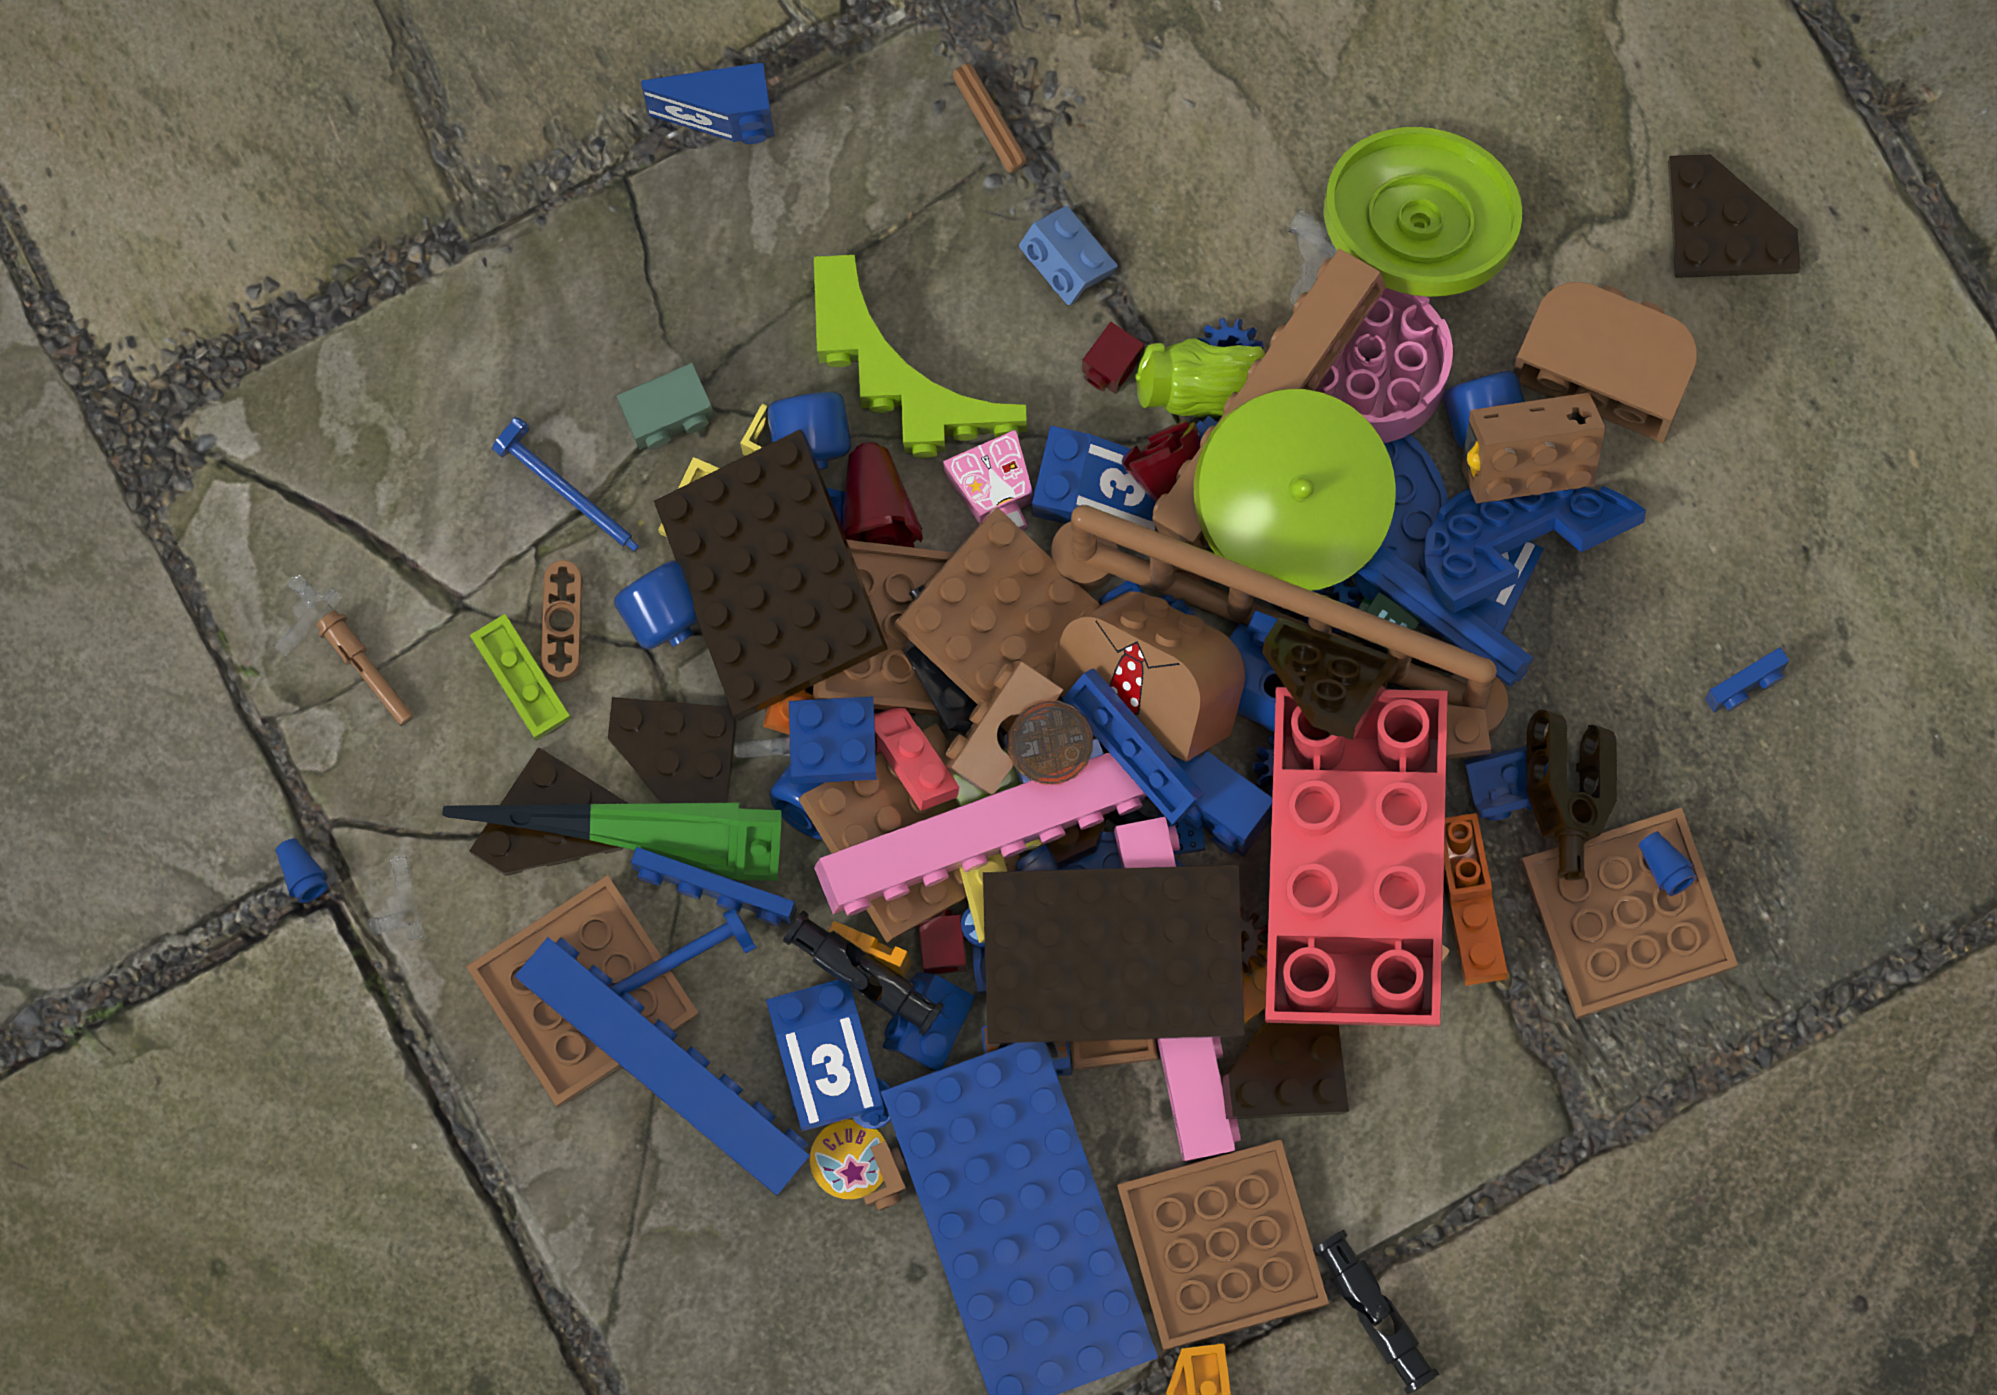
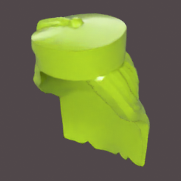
(1193, 376)

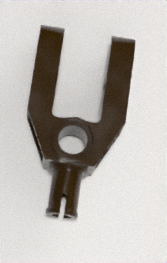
(1564, 814)

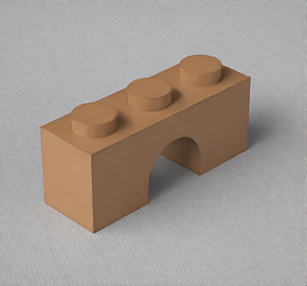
(978, 754)

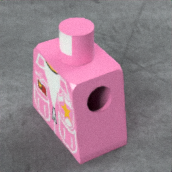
(992, 478)

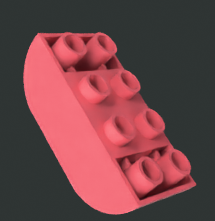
(1358, 866)

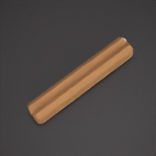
(989, 118)

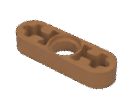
(574, 590)

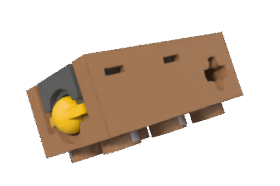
(1532, 447)

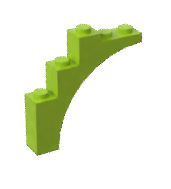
(886, 381)

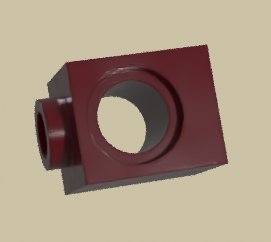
(1111, 359)
(942, 944)

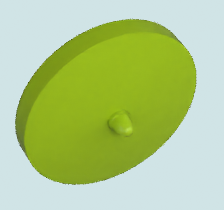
(1424, 210)
(1295, 488)

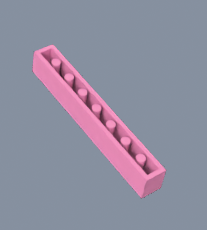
(973, 834)
(1187, 1062)

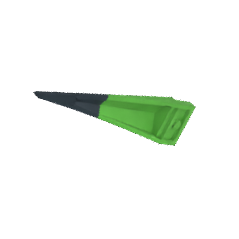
(703, 835)

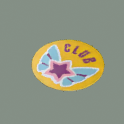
(844, 1161)

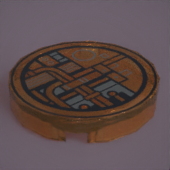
(1050, 742)

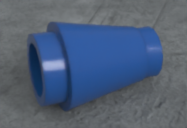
(1668, 866)
(301, 872)

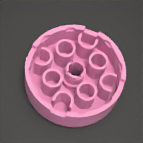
(1406, 368)

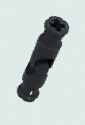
(857, 968)
(1363, 1293)

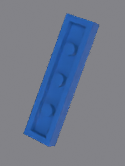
(1134, 746)
(730, 893)

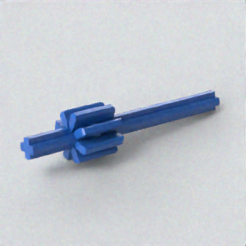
(1415, 594)

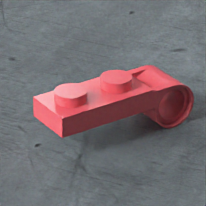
(913, 759)

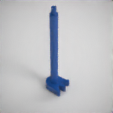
(509, 442)
(733, 926)

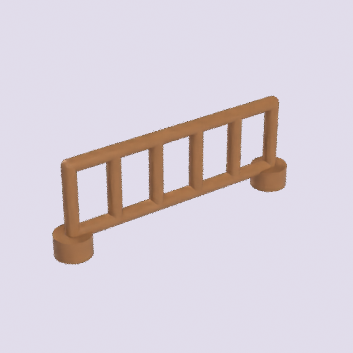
(1090, 557)

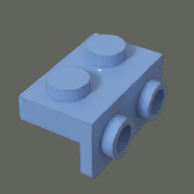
(1066, 254)

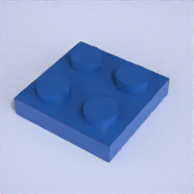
(832, 740)

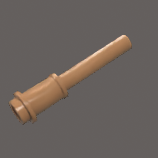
(353, 652)

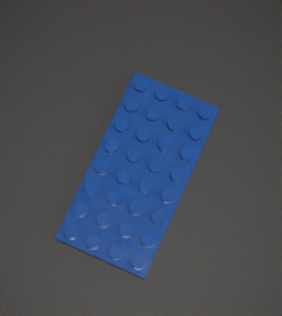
(1019, 1223)

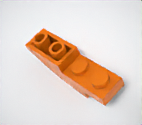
(1471, 902)

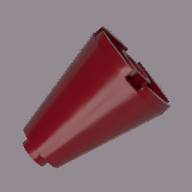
(1161, 459)
(876, 500)

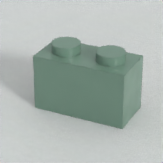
(666, 407)

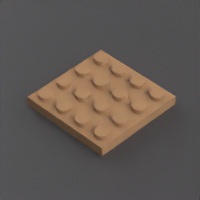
(888, 577)
(994, 607)
(866, 809)
(1616, 929)
(605, 935)
(1222, 1245)

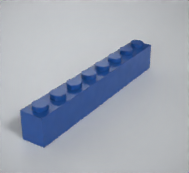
(662, 1065)

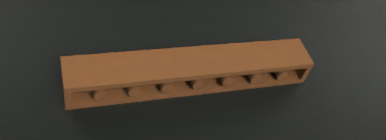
(1296, 360)

